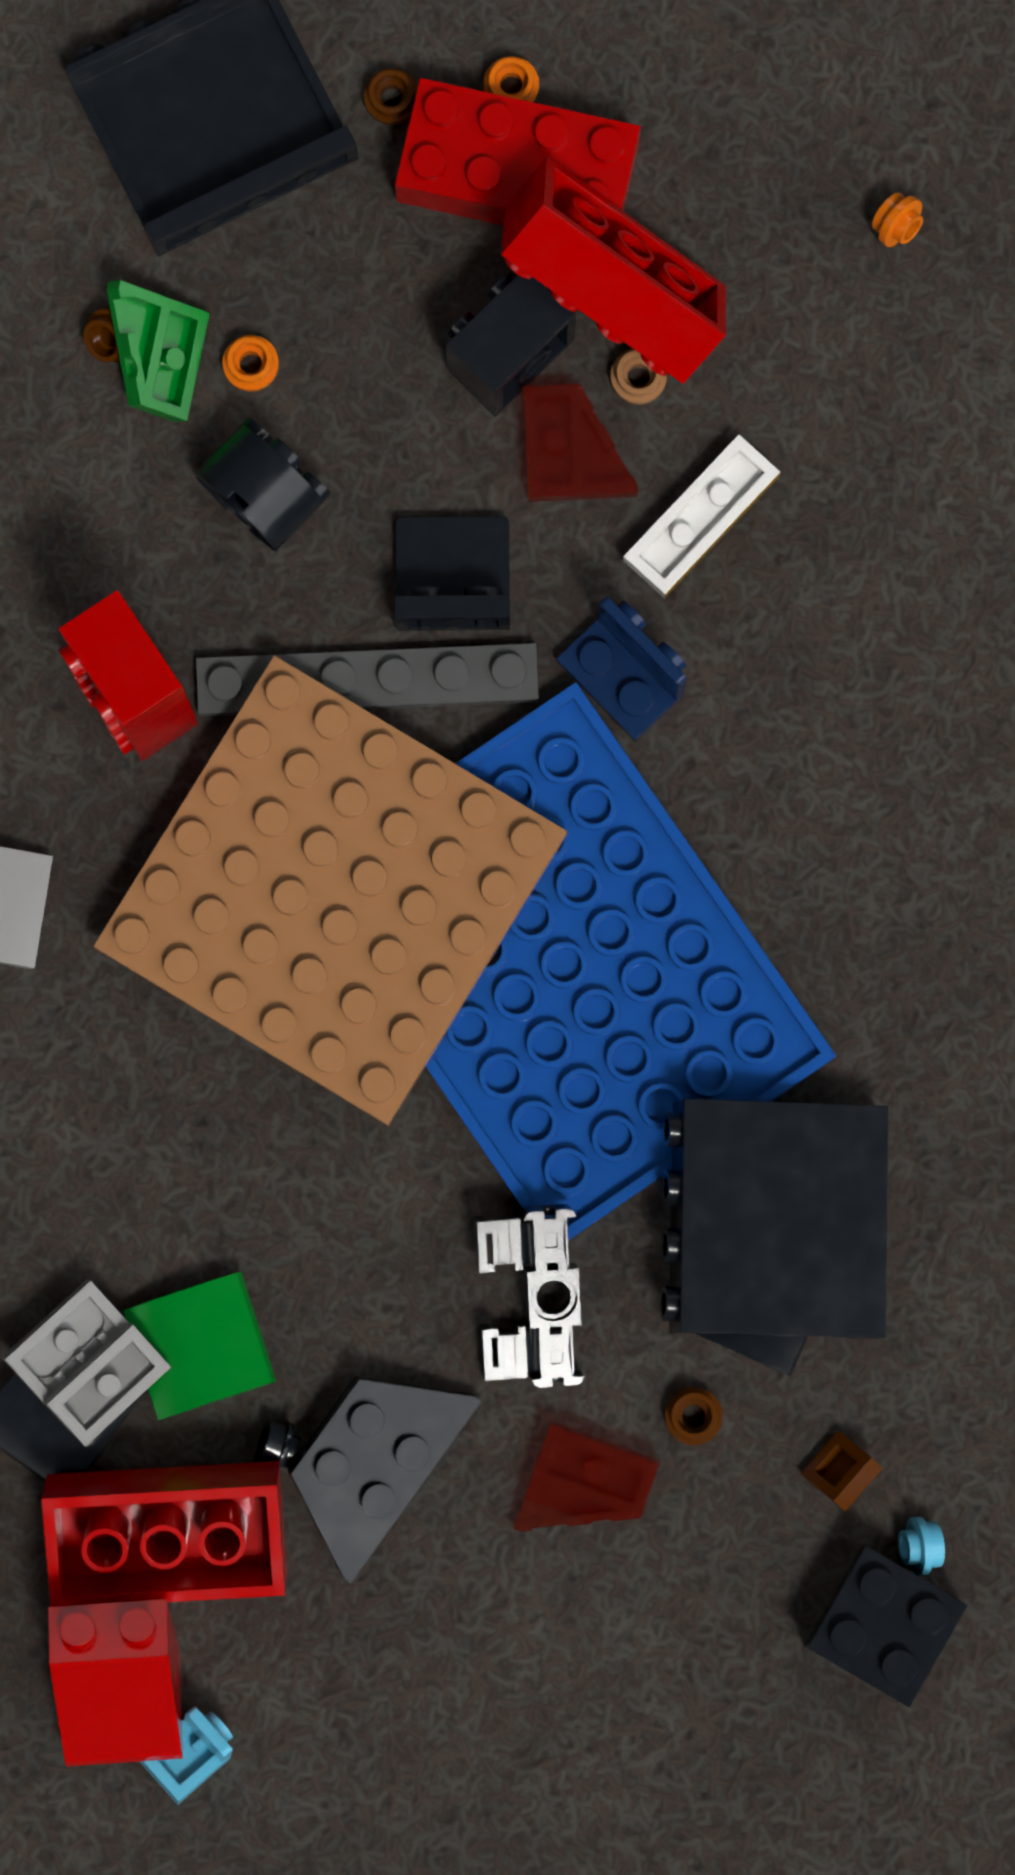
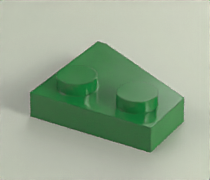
(157, 348)

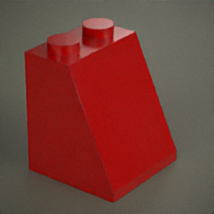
(116, 1682)

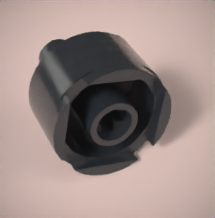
(262, 484)

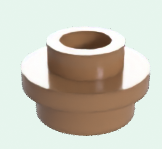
(628, 392)

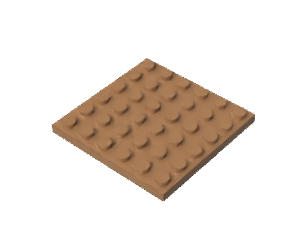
(331, 890)

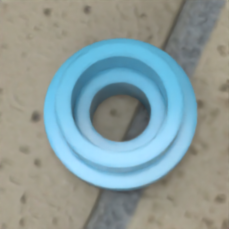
(921, 1545)

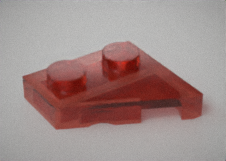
(570, 449)
(585, 1482)

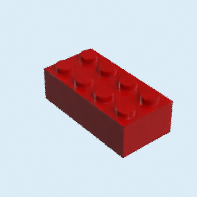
(478, 148)
(613, 272)
(125, 678)
(165, 1534)

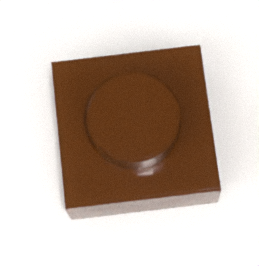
(841, 1471)

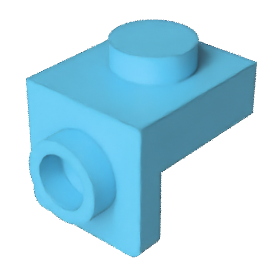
(203, 1754)

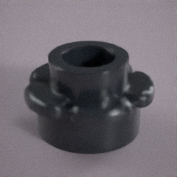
(278, 1444)

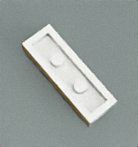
(701, 516)

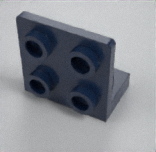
(625, 669)

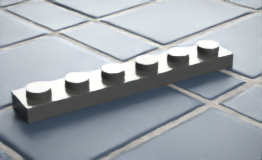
(384, 677)

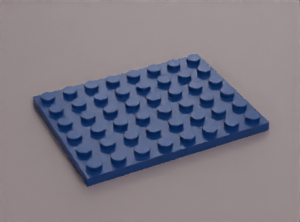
(611, 986)

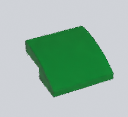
(208, 1342)

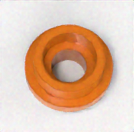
(512, 67)
(898, 219)
(246, 346)

